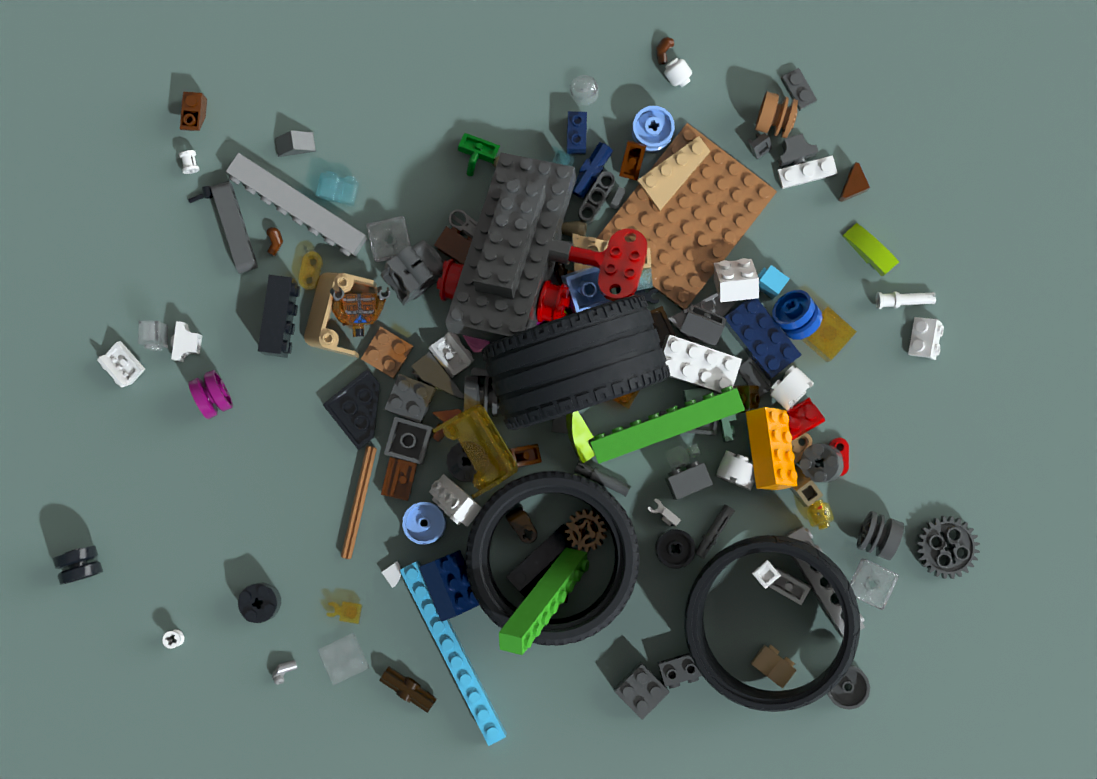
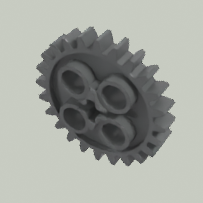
(932, 554)

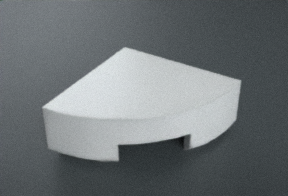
(392, 574)

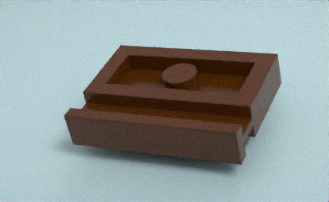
(399, 479)

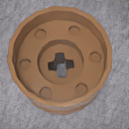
(776, 115)

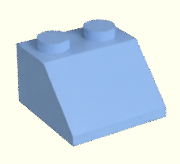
(584, 289)

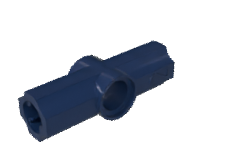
(591, 169)

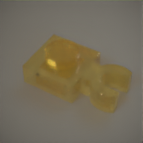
(348, 612)

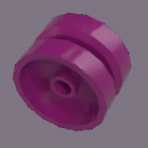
(210, 394)

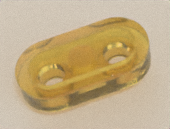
(308, 270)

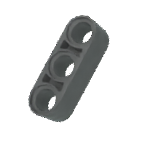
(603, 191)

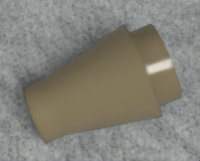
(574, 227)

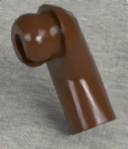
(276, 240)

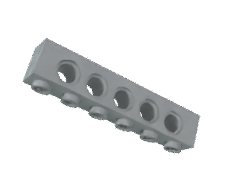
(813, 578)

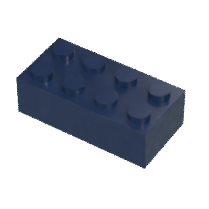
(761, 337)

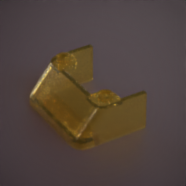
(483, 447)

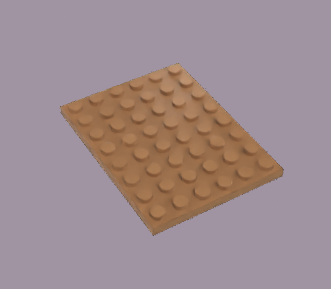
(697, 223)

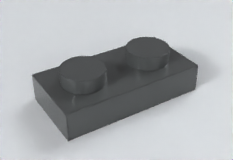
(799, 88)

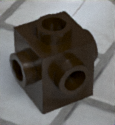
(749, 396)

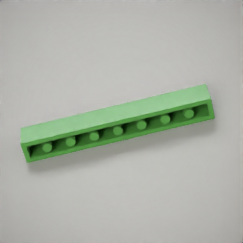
(667, 425)
(543, 601)

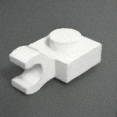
(668, 517)

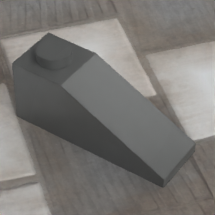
(433, 374)

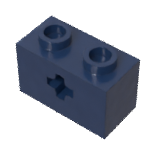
(576, 133)

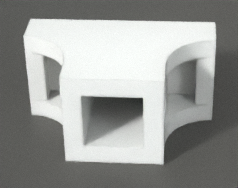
(184, 342)

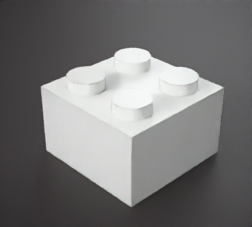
(736, 280)

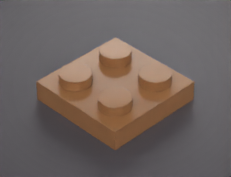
(387, 352)

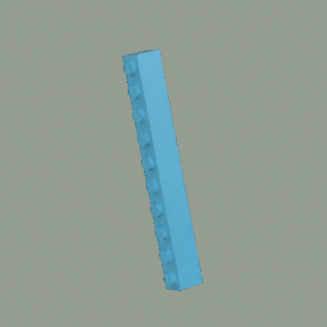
(455, 657)

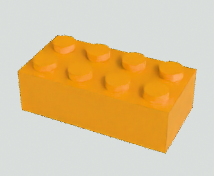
(771, 448)

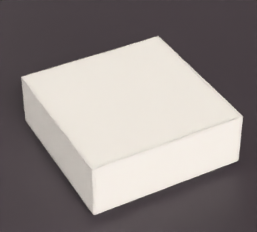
(766, 574)

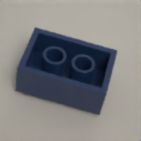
(449, 585)

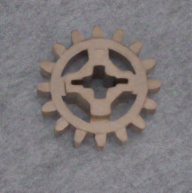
(578, 528)

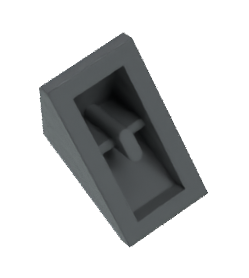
(295, 143)

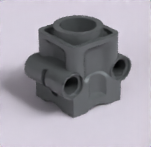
(413, 271)

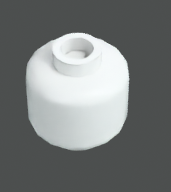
(678, 72)

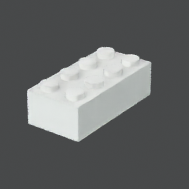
(700, 364)

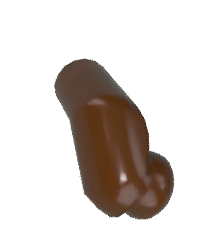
(662, 48)

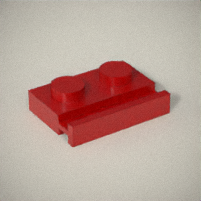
(804, 418)

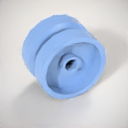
(656, 118)
(424, 534)

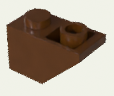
(193, 111)

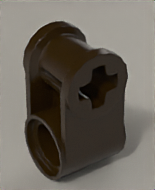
(520, 522)

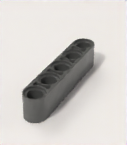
(234, 227)

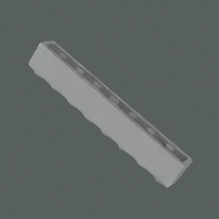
(297, 205)

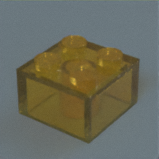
(830, 335)

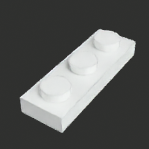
(807, 172)

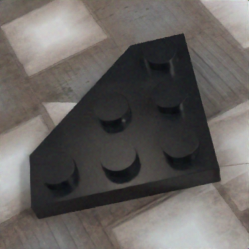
(356, 408)

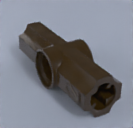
(408, 689)

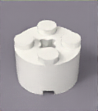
(792, 387)
(736, 470)

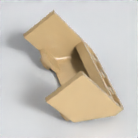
(316, 331)

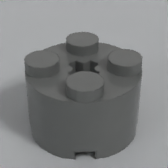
(811, 463)

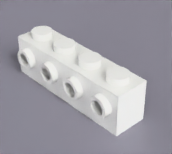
(454, 501)

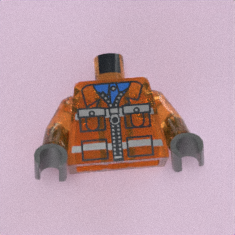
(358, 309)

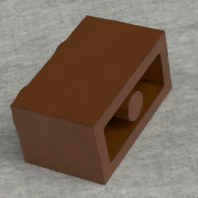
(453, 244)

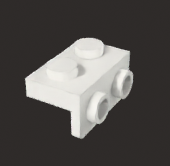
(925, 338)
(451, 354)
(121, 365)

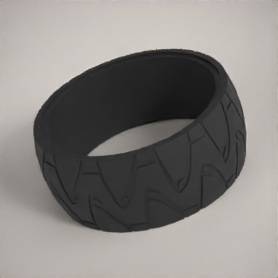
(731, 687)

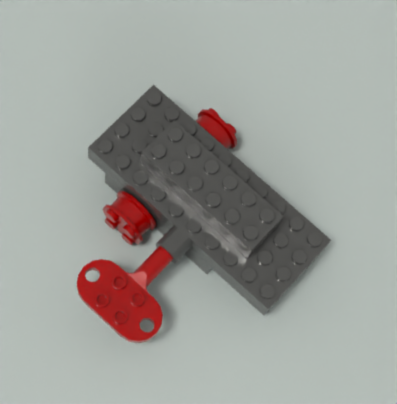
(515, 250)

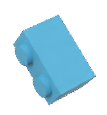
(771, 281)

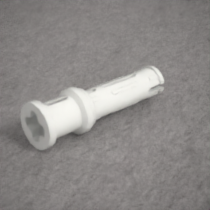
(896, 299)

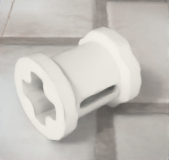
(189, 162)
(167, 641)

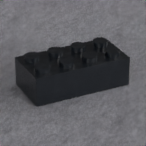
(278, 316)

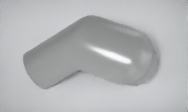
(281, 669)

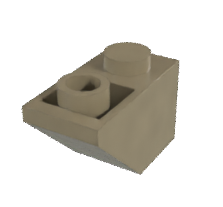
(806, 490)

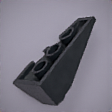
(534, 567)

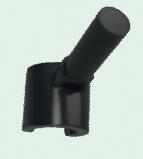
(207, 194)

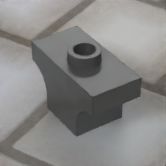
(796, 150)

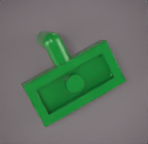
(477, 149)

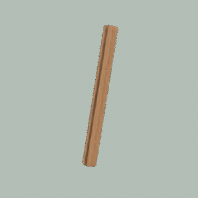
(358, 502)

